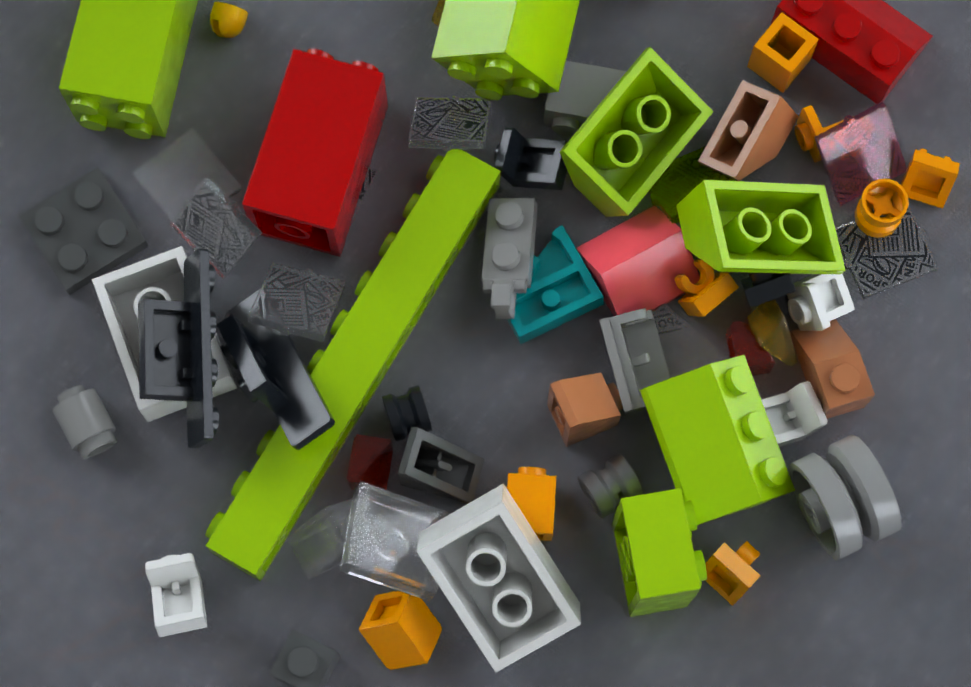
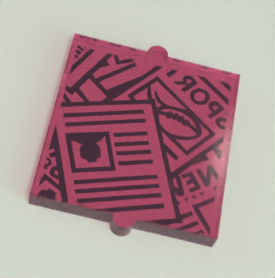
(860, 152)

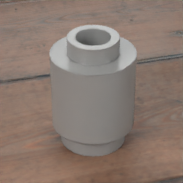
(85, 421)

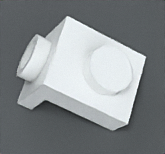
(819, 301)
(795, 413)
(176, 594)

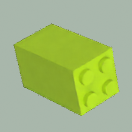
(506, 44)
(126, 63)

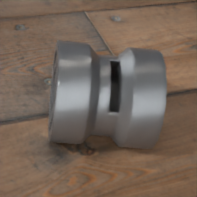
(608, 486)

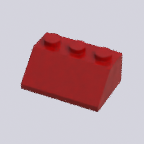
(860, 41)

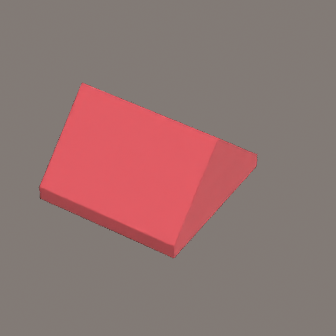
(639, 262)

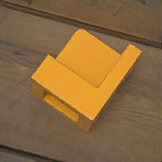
(400, 629)

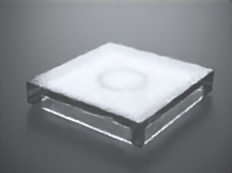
(385, 538)

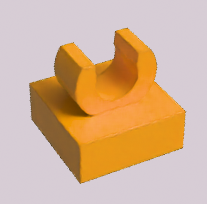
(930, 178)
(707, 292)
(731, 571)

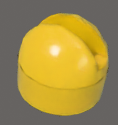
(227, 19)

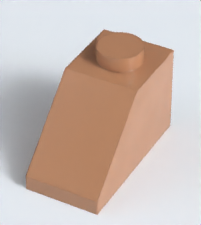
(749, 132)
(833, 369)
(583, 406)

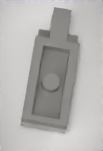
(508, 252)

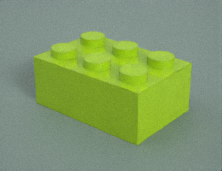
(657, 551)

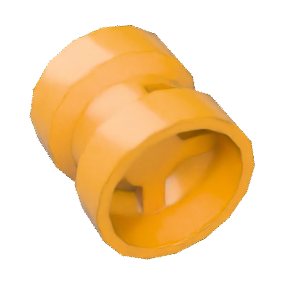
(885, 198)

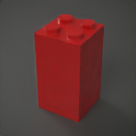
(316, 151)

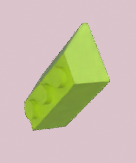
(633, 135)
(761, 227)
(717, 439)

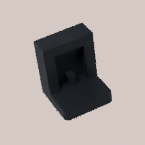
(530, 161)
(766, 287)

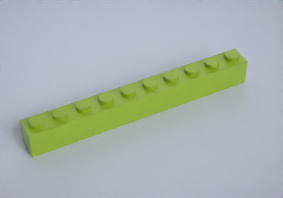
(356, 359)

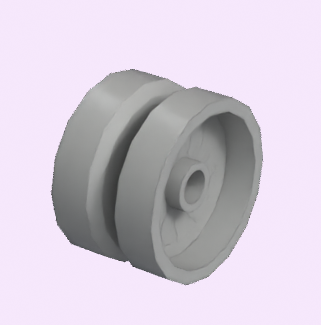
(845, 497)

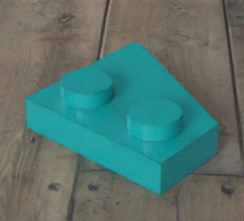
(558, 290)

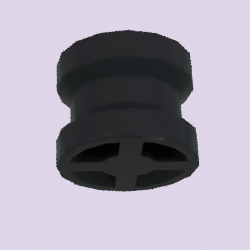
(406, 412)

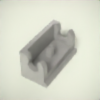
(634, 355)

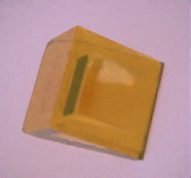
(773, 331)

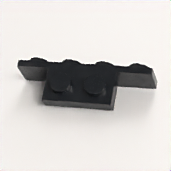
(177, 349)
(274, 375)

